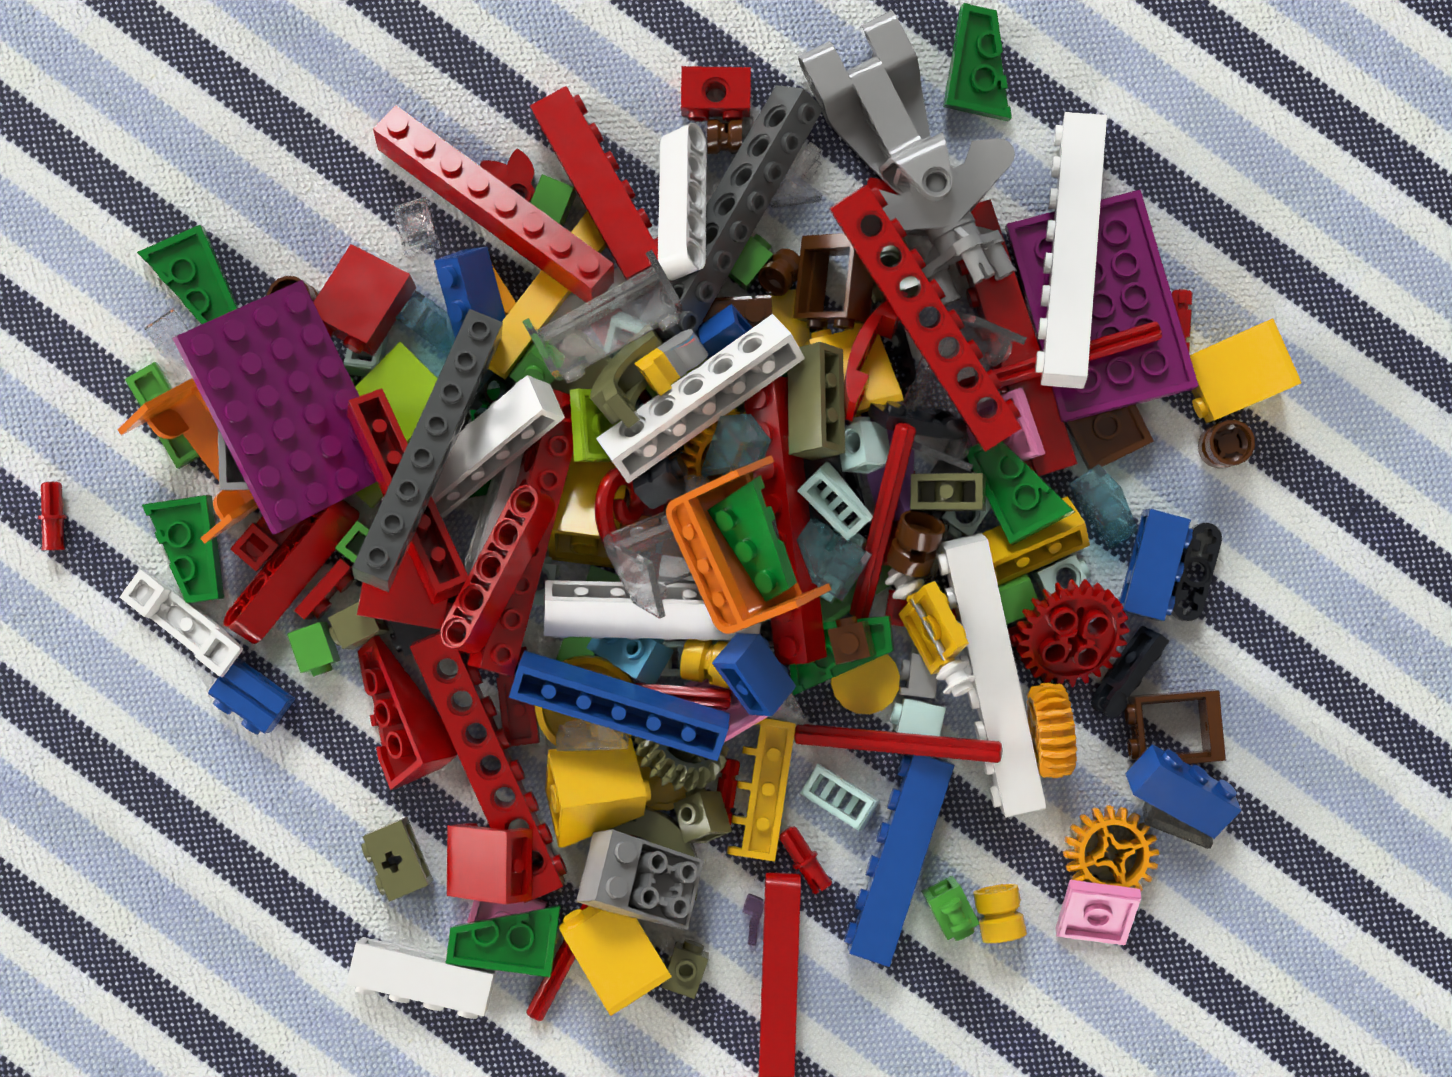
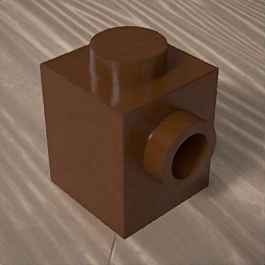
(851, 640)

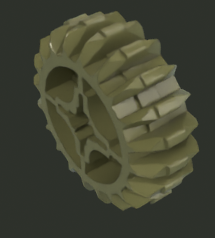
(679, 766)

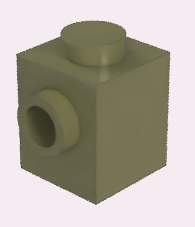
(353, 630)
(702, 816)
(686, 968)

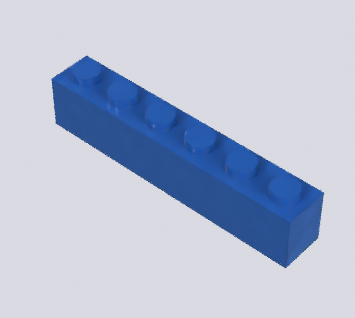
(620, 705)
(899, 858)

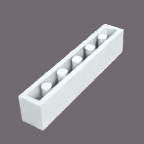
(496, 440)
(607, 611)

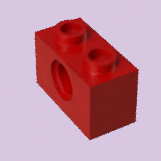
(699, 80)

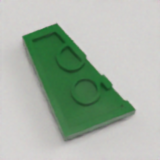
(976, 68)
(192, 273)
(1017, 493)
(750, 533)
(193, 563)
(821, 670)
(507, 943)

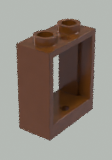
(813, 279)
(1210, 724)

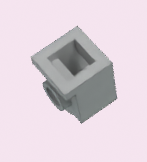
(917, 676)

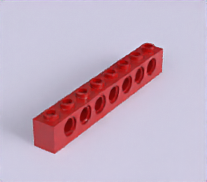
(986, 429)
(545, 469)
(428, 653)

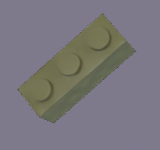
(817, 403)

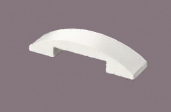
(183, 621)

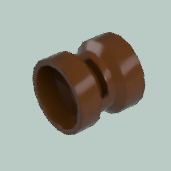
(723, 136)
(780, 273)

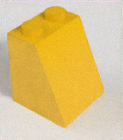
(1242, 371)
(882, 381)
(575, 528)
(594, 791)
(613, 955)

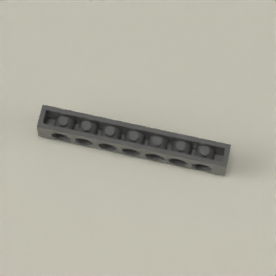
(745, 197)
(427, 451)

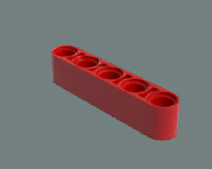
(289, 571)
(483, 580)

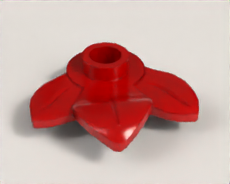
(516, 174)

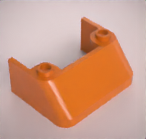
(186, 413)
(718, 573)

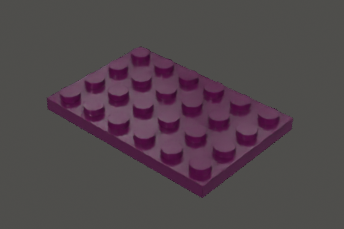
(1127, 294)
(280, 404)

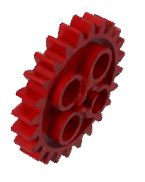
(1071, 633)

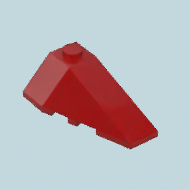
(408, 726)

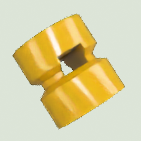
(698, 659)
(1000, 918)

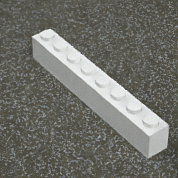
(1073, 252)
(996, 687)

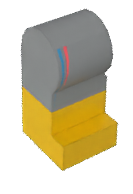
(671, 361)

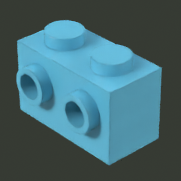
(639, 658)

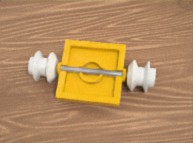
(933, 630)

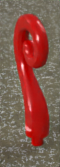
(609, 508)

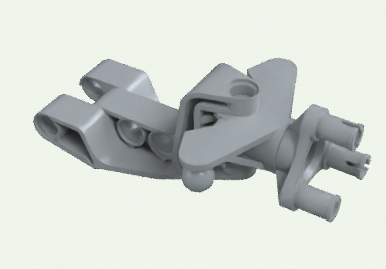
(885, 122)

